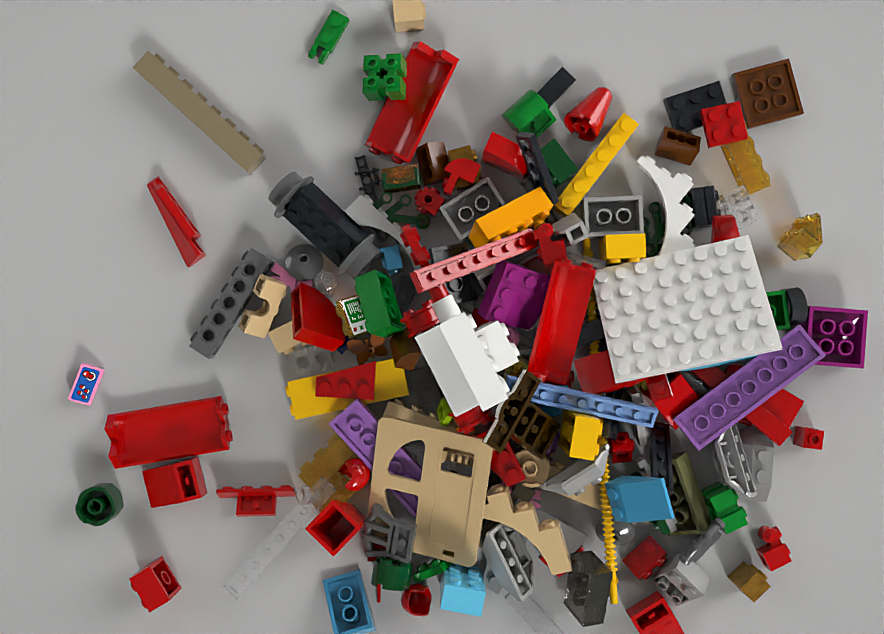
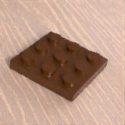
(767, 93)

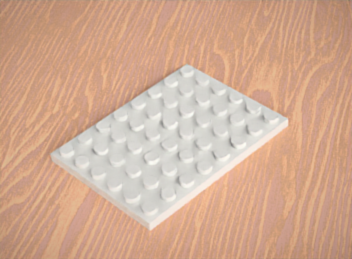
(685, 310)

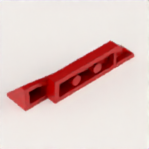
(177, 222)

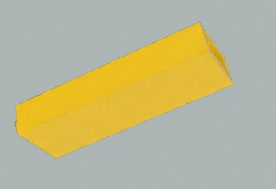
(389, 384)

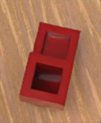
(462, 170)

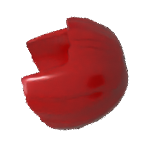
(358, 473)
(417, 599)

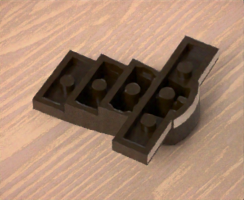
(521, 420)

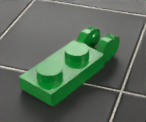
(329, 36)

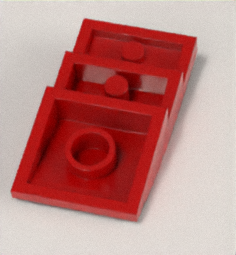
(782, 404)

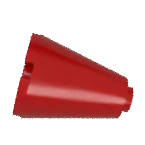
(589, 114)

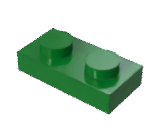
(431, 569)

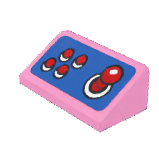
(86, 384)

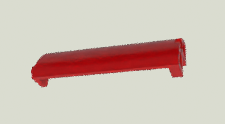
(405, 121)
(561, 321)
(168, 432)

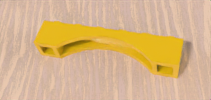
(595, 165)

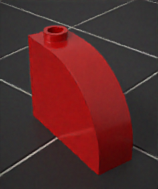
(504, 156)
(315, 319)

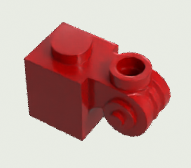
(549, 250)
(774, 552)

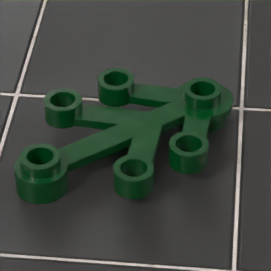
(392, 217)
(659, 228)

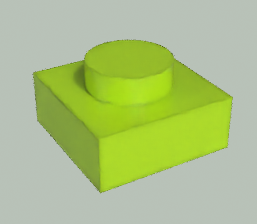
(442, 411)

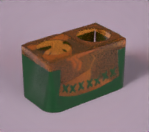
(401, 178)

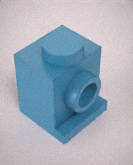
(392, 259)

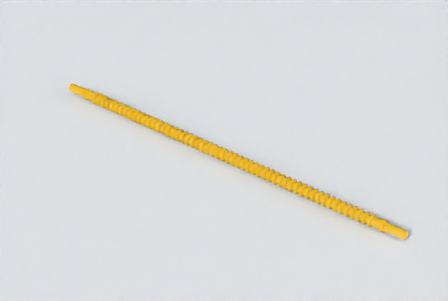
(601, 440)

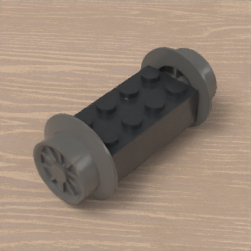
(324, 224)

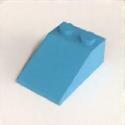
(639, 499)
(349, 604)

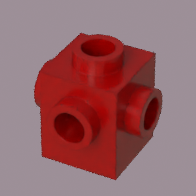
(436, 201)
(622, 448)

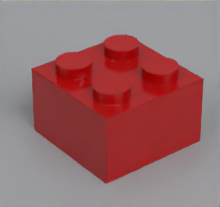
(155, 584)

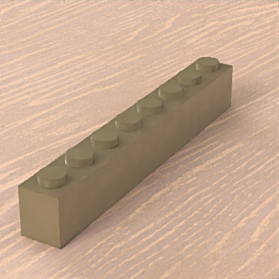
(201, 114)

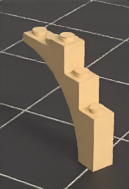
(523, 518)

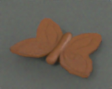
(368, 349)

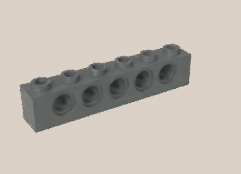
(241, 299)

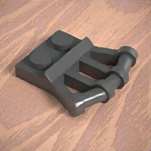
(400, 536)
(703, 543)

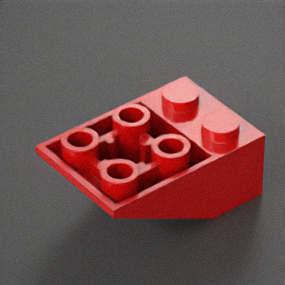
(175, 482)
(654, 616)

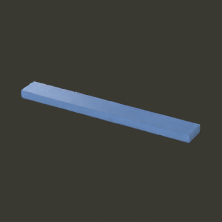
(591, 404)

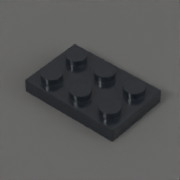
(685, 107)
(462, 288)

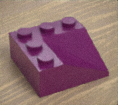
(514, 295)
(838, 334)

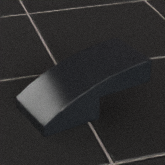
(556, 86)

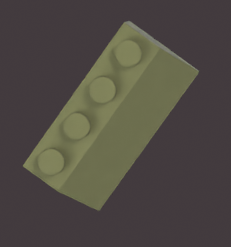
(687, 498)

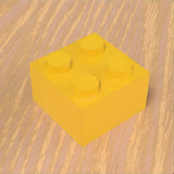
(622, 248)

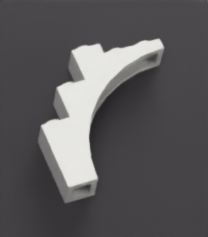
(671, 193)

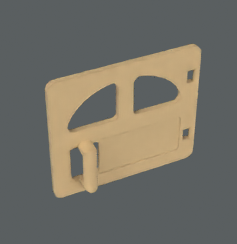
(448, 502)

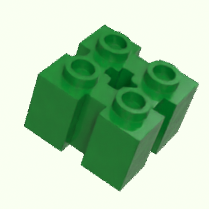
(384, 77)
(722, 504)

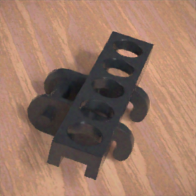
(371, 184)

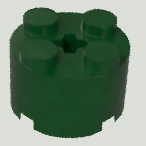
(88, 505)
(391, 573)

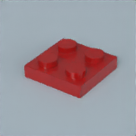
(723, 124)

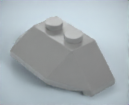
(760, 460)
(733, 463)
(579, 474)
(509, 560)

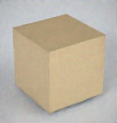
(409, 15)

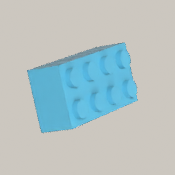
(462, 590)

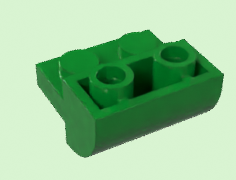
(529, 114)

